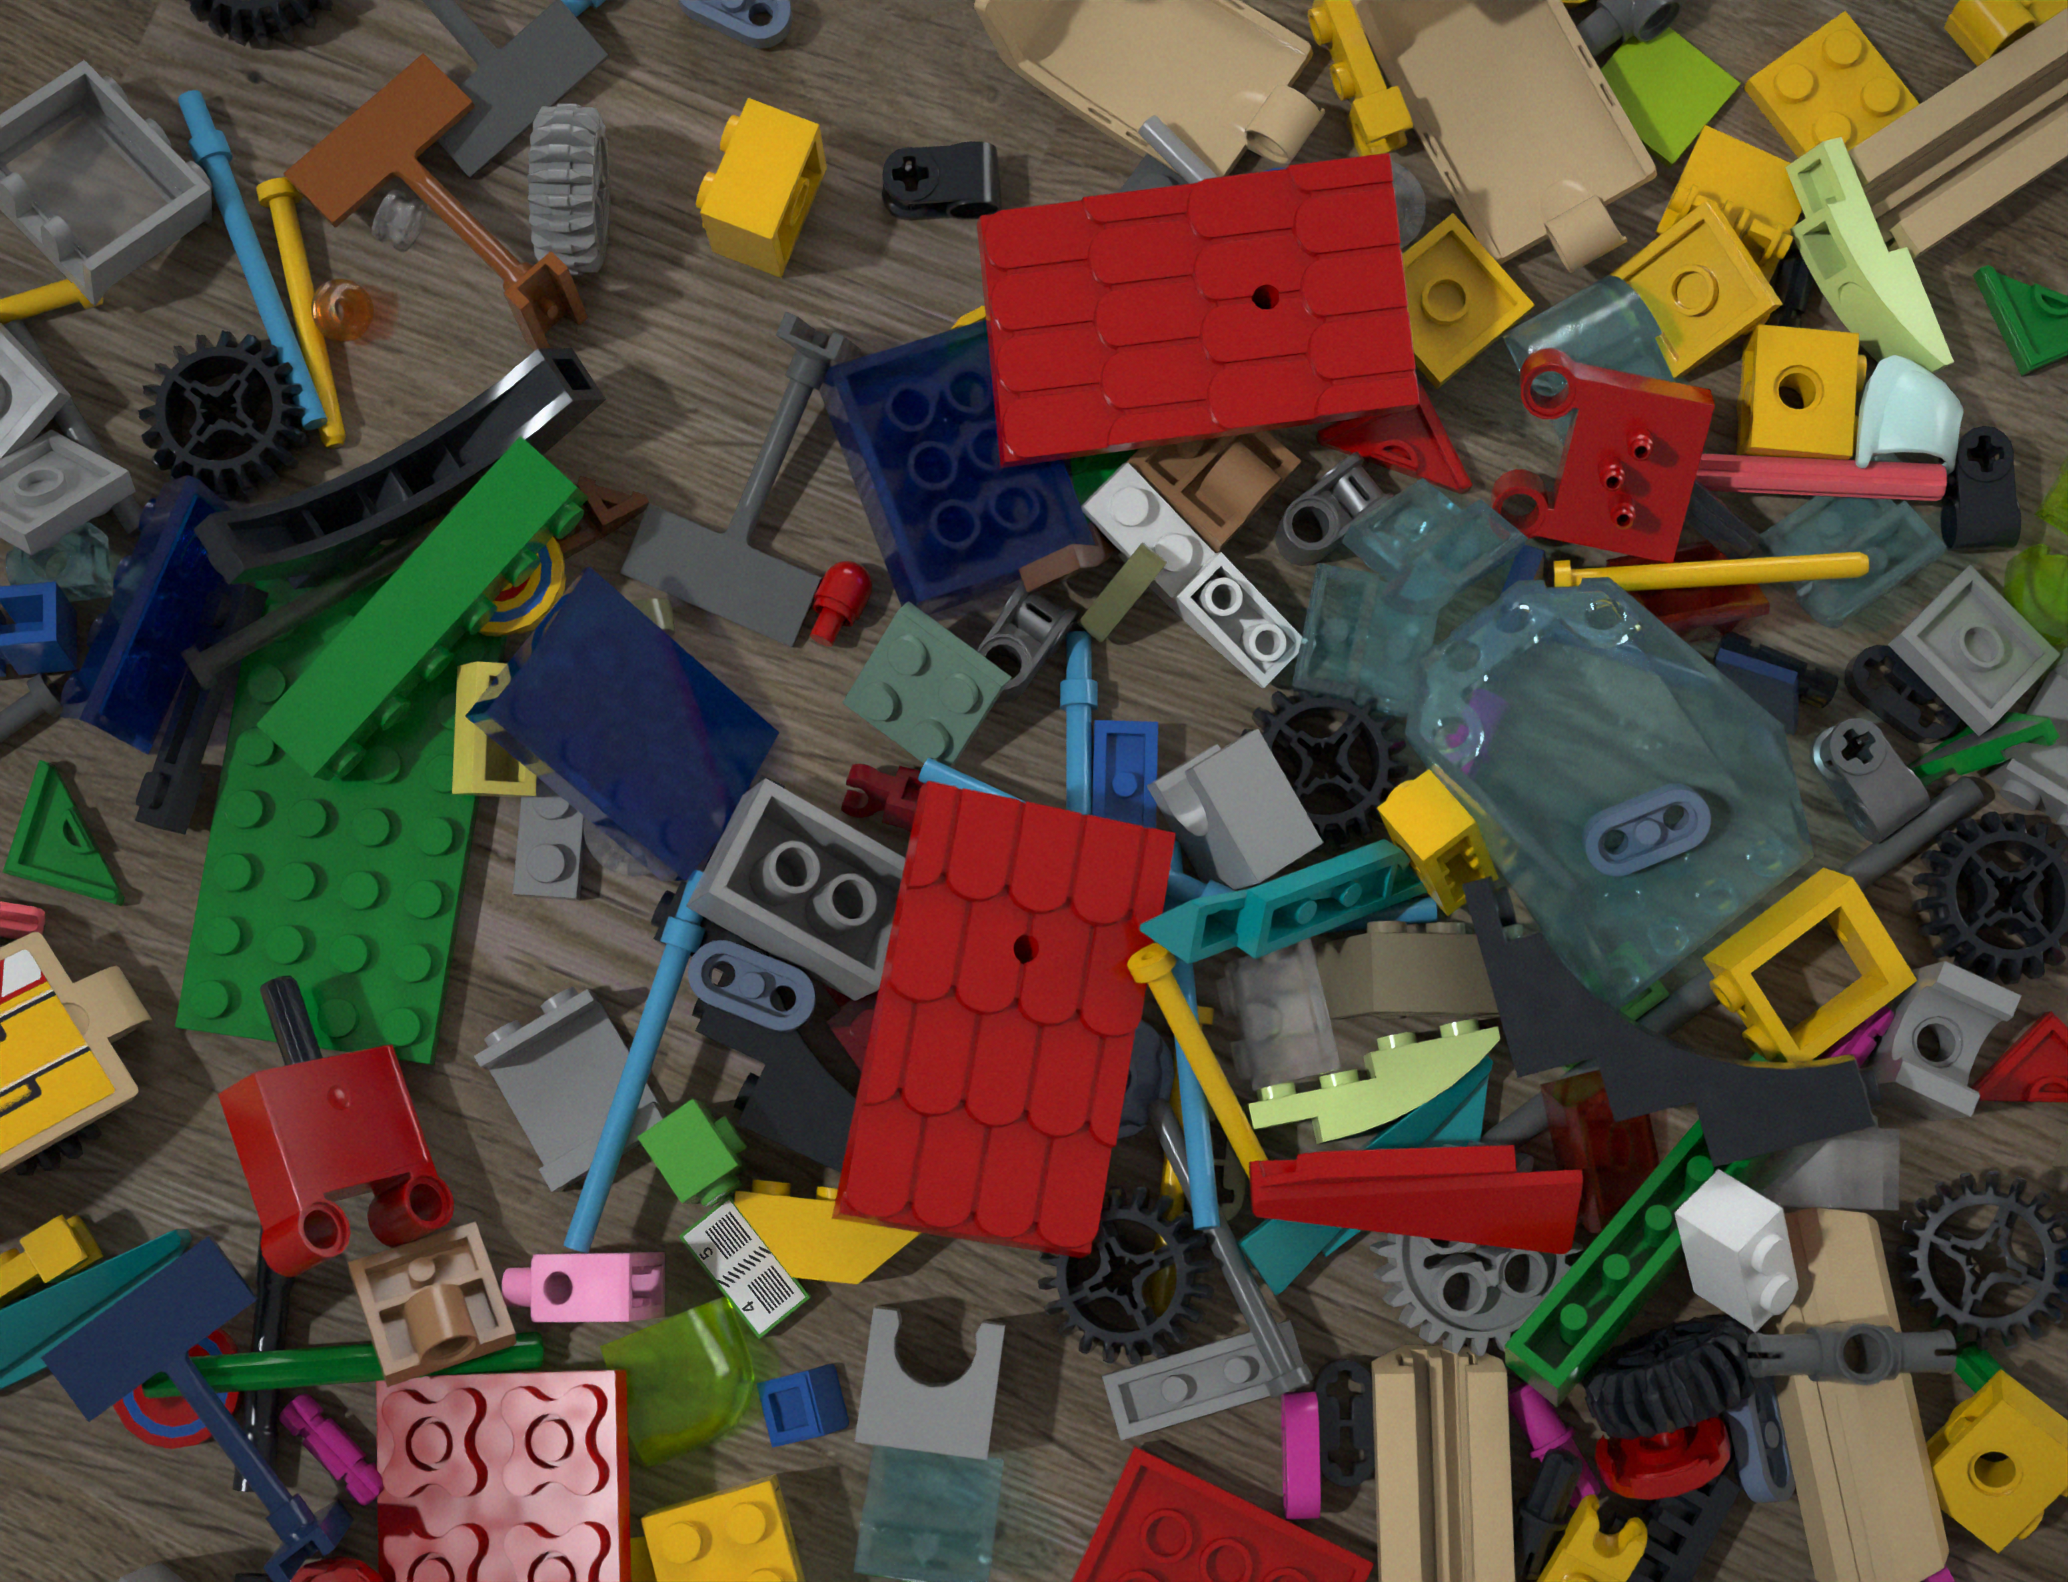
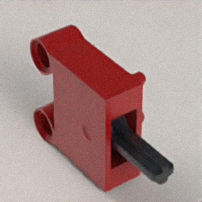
(329, 1135)

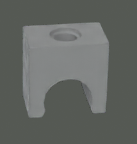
(1235, 813)
(1961, 1014)
(925, 1415)

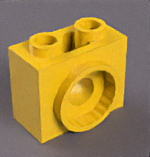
(1825, 374)
(2009, 1495)

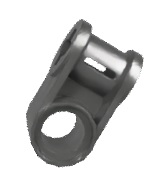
(1333, 505)
(1028, 633)
(1873, 784)

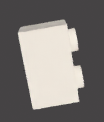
(1737, 1250)

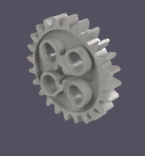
(1488, 1303)

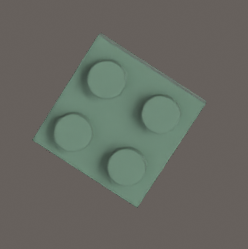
(926, 688)

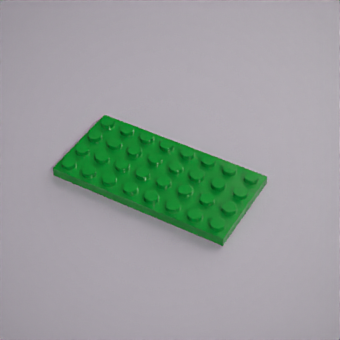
(339, 877)

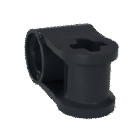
(949, 180)
(1980, 502)

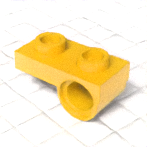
(1992, 25)

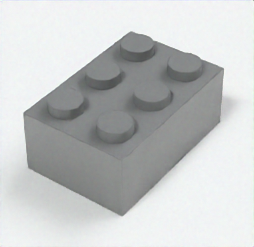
(803, 889)

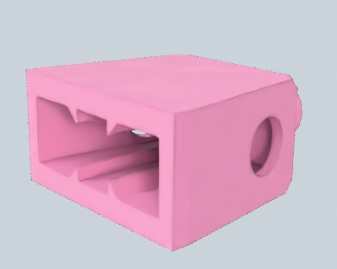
(589, 1287)

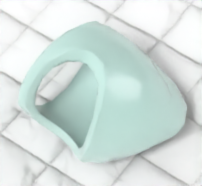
(1907, 412)

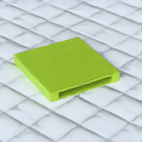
(1667, 91)

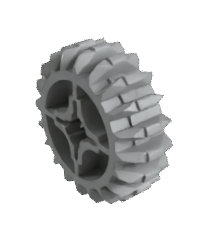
(569, 186)

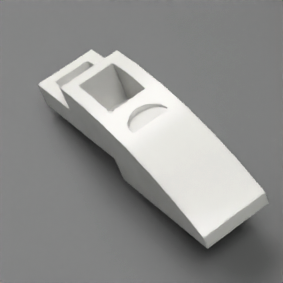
(1195, 581)

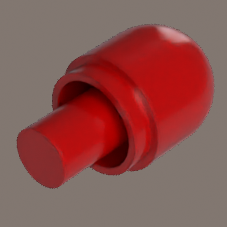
(840, 600)

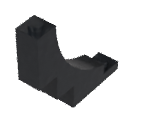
(1741, 1104)

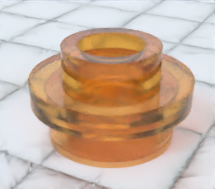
(356, 306)

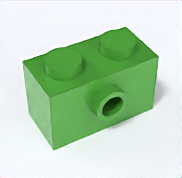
(697, 1153)

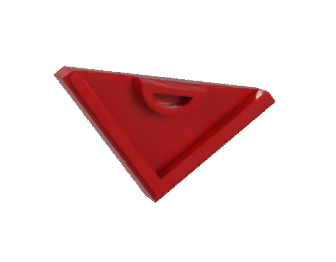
(1402, 442)
(2032, 1067)

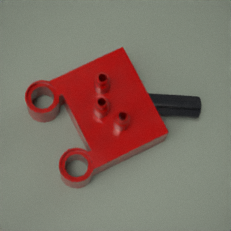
(1623, 465)

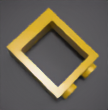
(1863, 937)

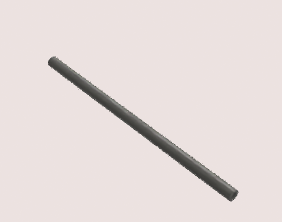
(1696, 993)

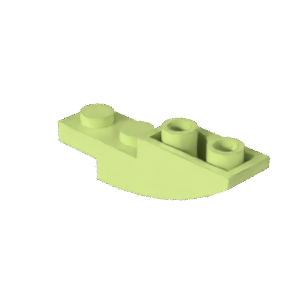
(1846, 254)
(1398, 1081)

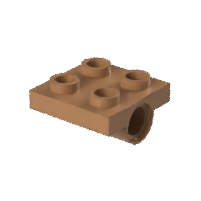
(1217, 480)
(431, 1304)

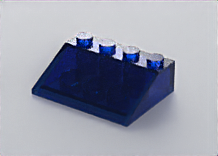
(931, 476)
(149, 622)
(626, 727)

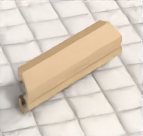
(1970, 142)
(1855, 1447)
(1442, 1466)

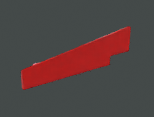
(1424, 1194)

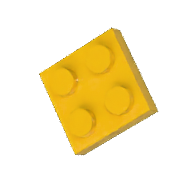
(1830, 89)
(1699, 287)
(1457, 300)

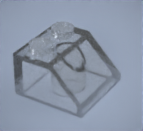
(1279, 1017)
(1835, 1172)

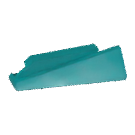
(1289, 906)
(1453, 1117)
(56, 1313)

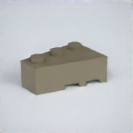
(1407, 973)

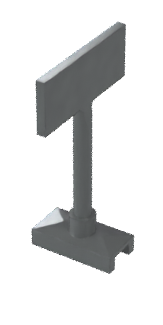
(514, 81)
(723, 569)

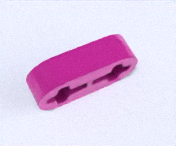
(1300, 1455)

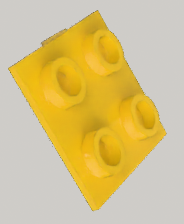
(1747, 188)

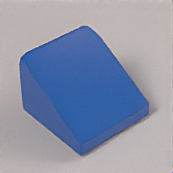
(803, 1405)

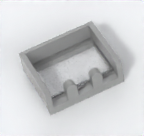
(95, 180)

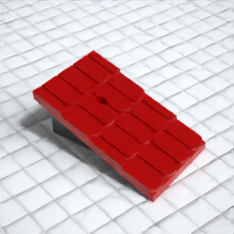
(1197, 311)
(1003, 1023)

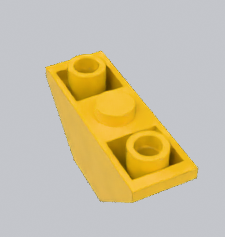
(813, 1243)

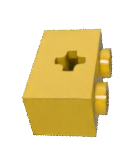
(1437, 838)

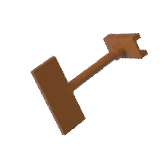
(384, 143)

